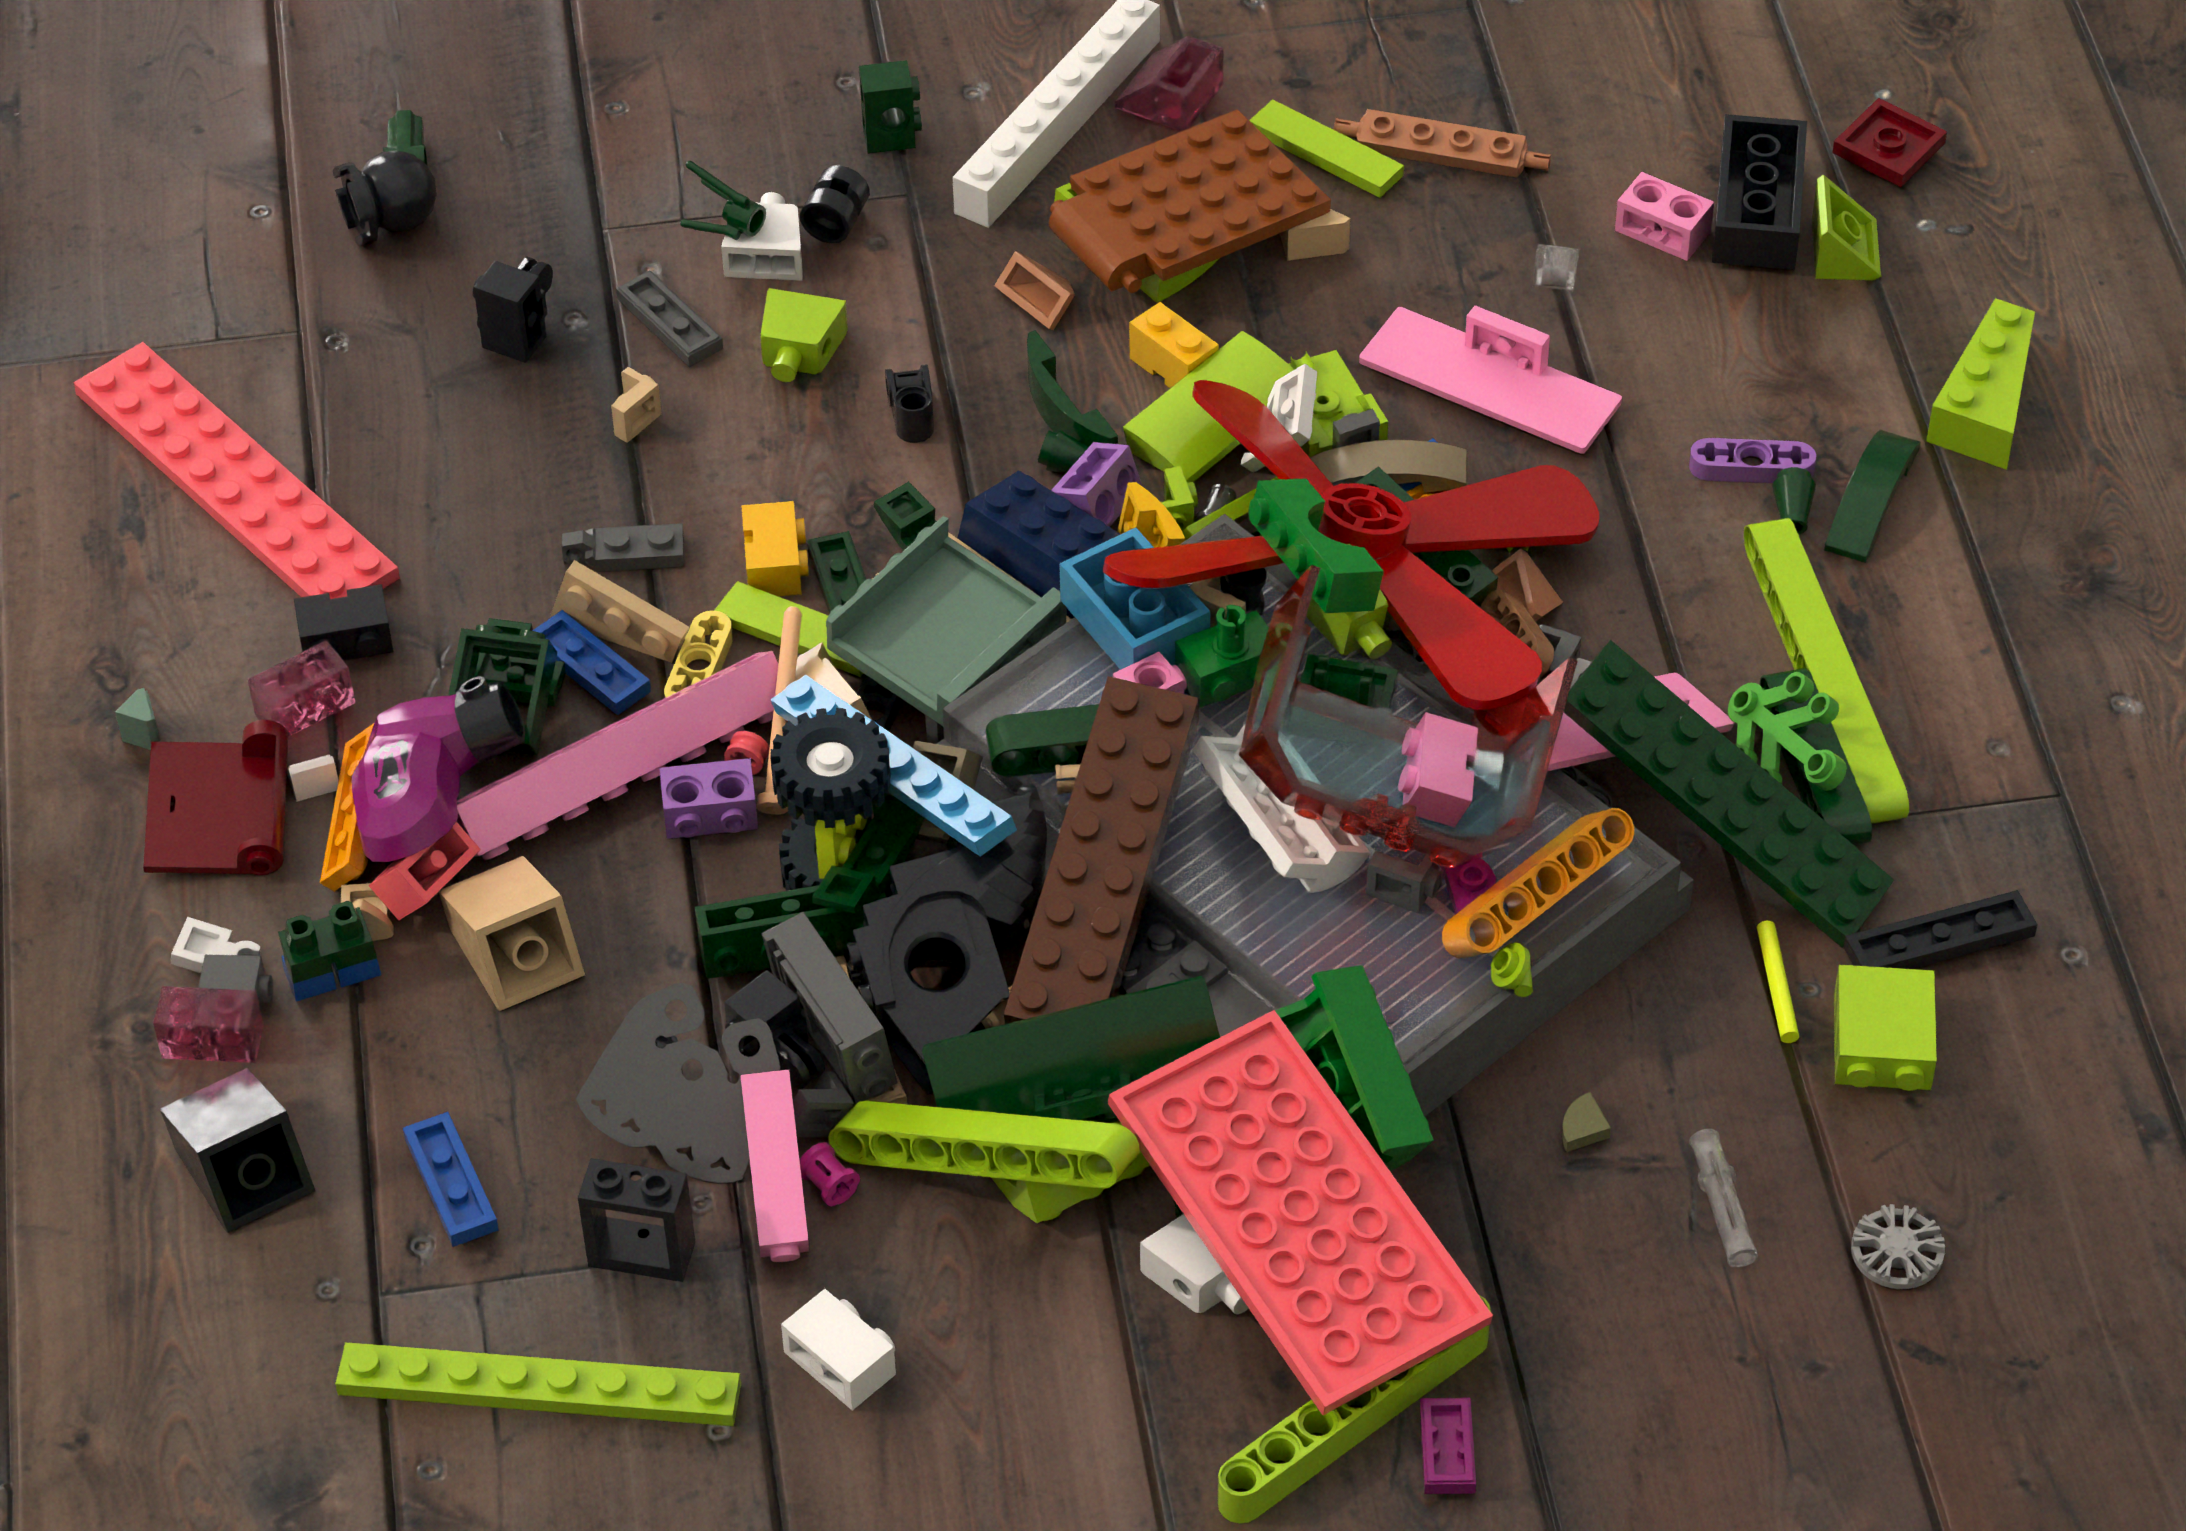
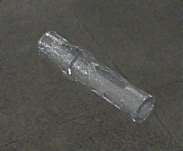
(1710, 1155)

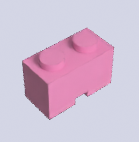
(1436, 768)

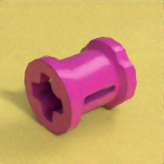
(830, 1164)

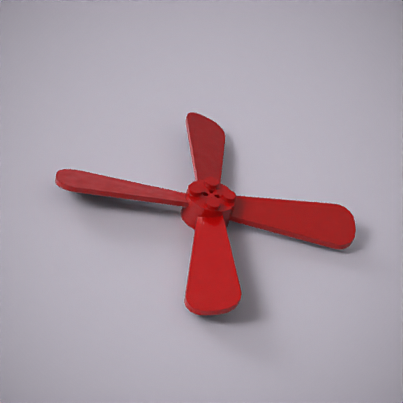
(1459, 642)

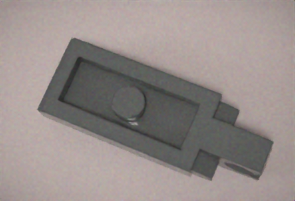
(626, 547)

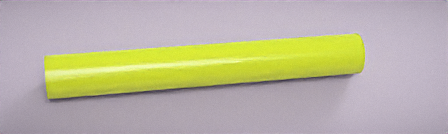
(1777, 982)

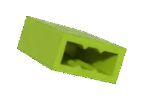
(1885, 1027)

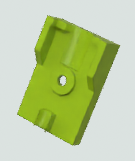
(1335, 397)

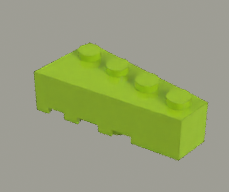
(1982, 395)

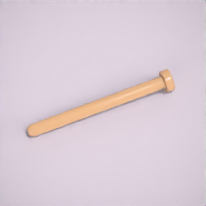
(767, 801)

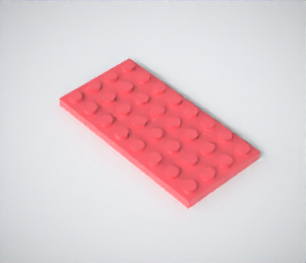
(1299, 1211)

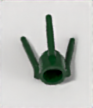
(739, 211)

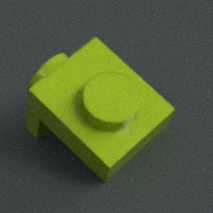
(1179, 496)

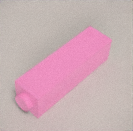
(775, 1165)

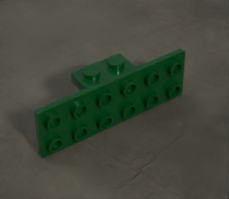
(1071, 1057)

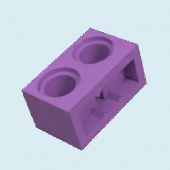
(1100, 480)
(708, 798)

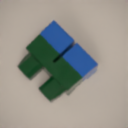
(336, 940)

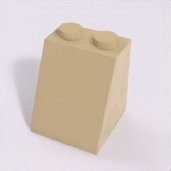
(513, 932)

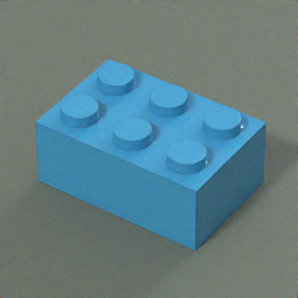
(1127, 618)

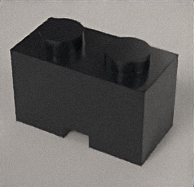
(351, 624)

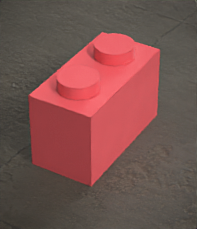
(419, 877)

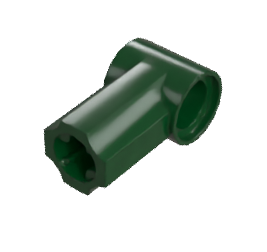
(406, 134)

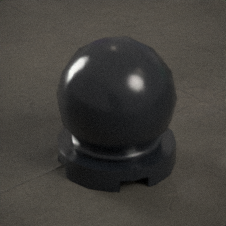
(388, 193)

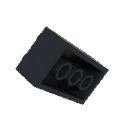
(1759, 192)

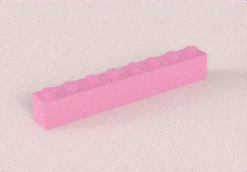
(619, 754)

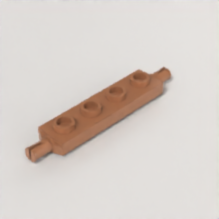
(1444, 143)

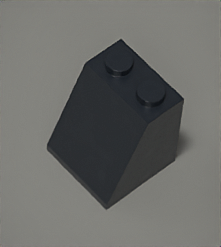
(238, 1149)

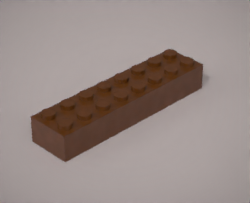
(1105, 850)

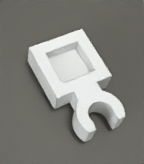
(204, 938)

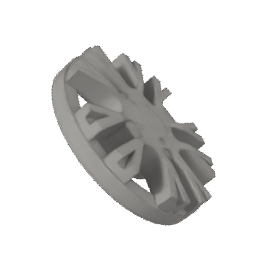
(1898, 1247)

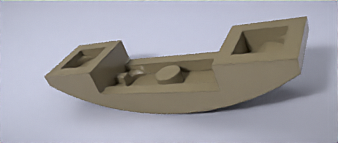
(1405, 461)

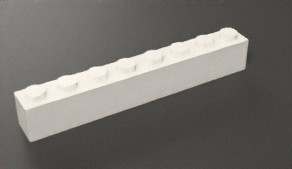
(1055, 110)

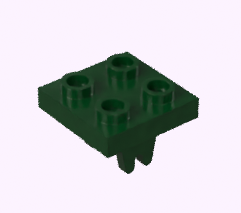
(1352, 680)

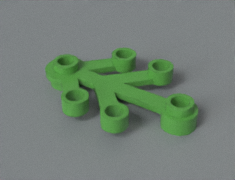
(1752, 706)

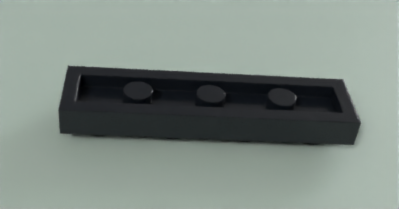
(1943, 934)

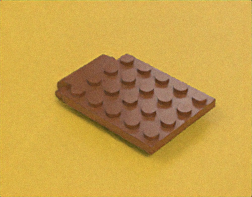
(1183, 202)

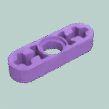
(1722, 449)

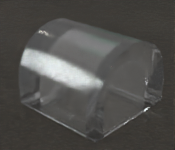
(1556, 267)

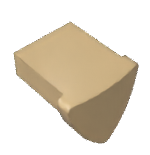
(372, 908)

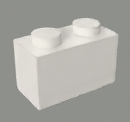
(839, 1348)

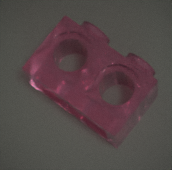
(303, 689)
(208, 1024)

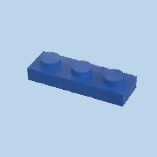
(595, 664)
(450, 1179)

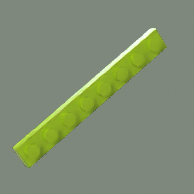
(539, 1384)

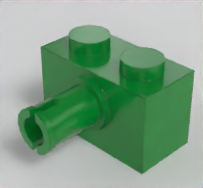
(1223, 657)

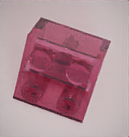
(1175, 83)

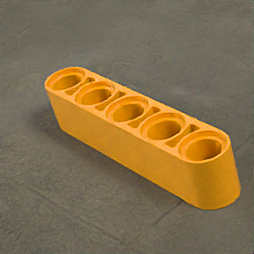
(1521, 890)

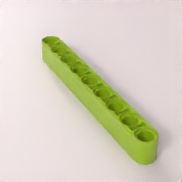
(1817, 645)

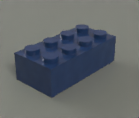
(1029, 531)

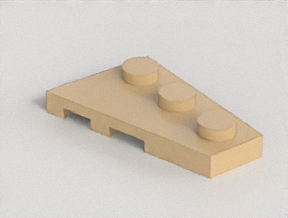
(618, 614)

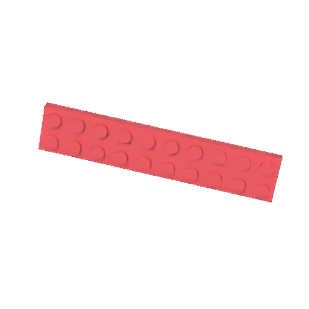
(232, 476)

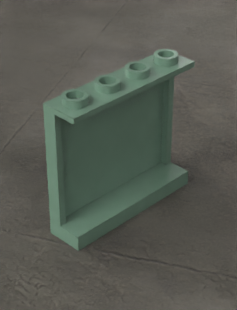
(939, 622)

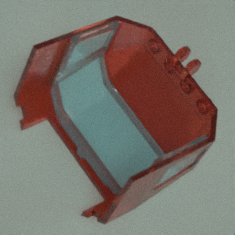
(1348, 758)

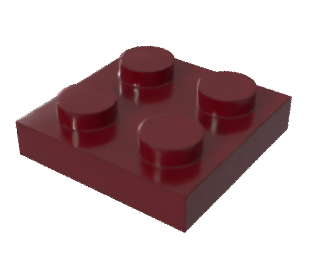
(1889, 142)

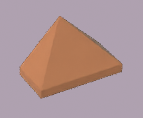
(1036, 289)
(1525, 581)

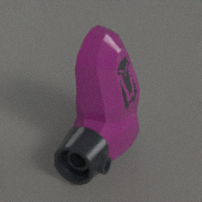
(415, 760)

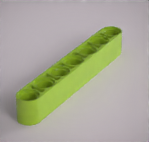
(985, 1144)
(1343, 1430)

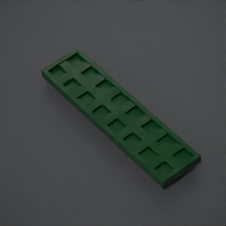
(1726, 793)

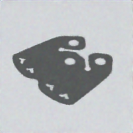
(666, 1107)

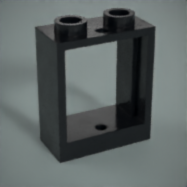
(632, 1245)

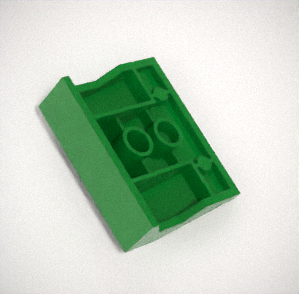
(1358, 1059)

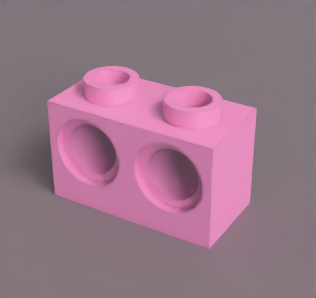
(1664, 216)

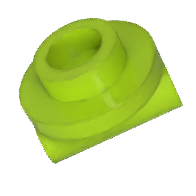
(1512, 969)

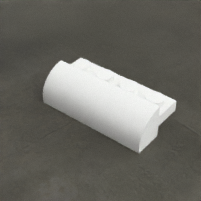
(1298, 846)

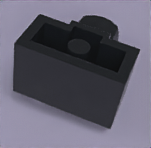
(513, 307)
(780, 1009)

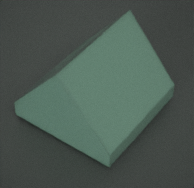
(137, 720)

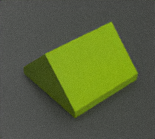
(1843, 236)

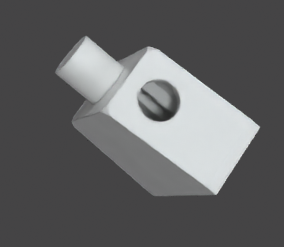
(772, 251)
(1186, 1269)

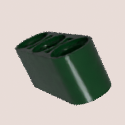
(1039, 740)

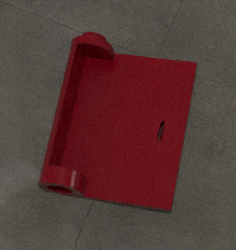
(225, 804)

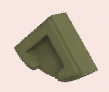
(1584, 1124)

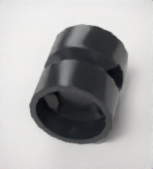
(834, 204)

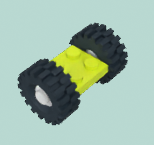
(832, 775)

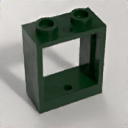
(527, 645)

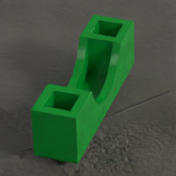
(1289, 520)

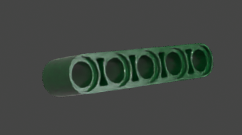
(1841, 806)

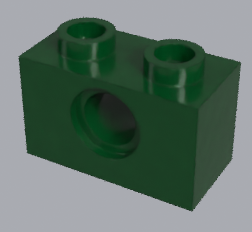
(888, 107)

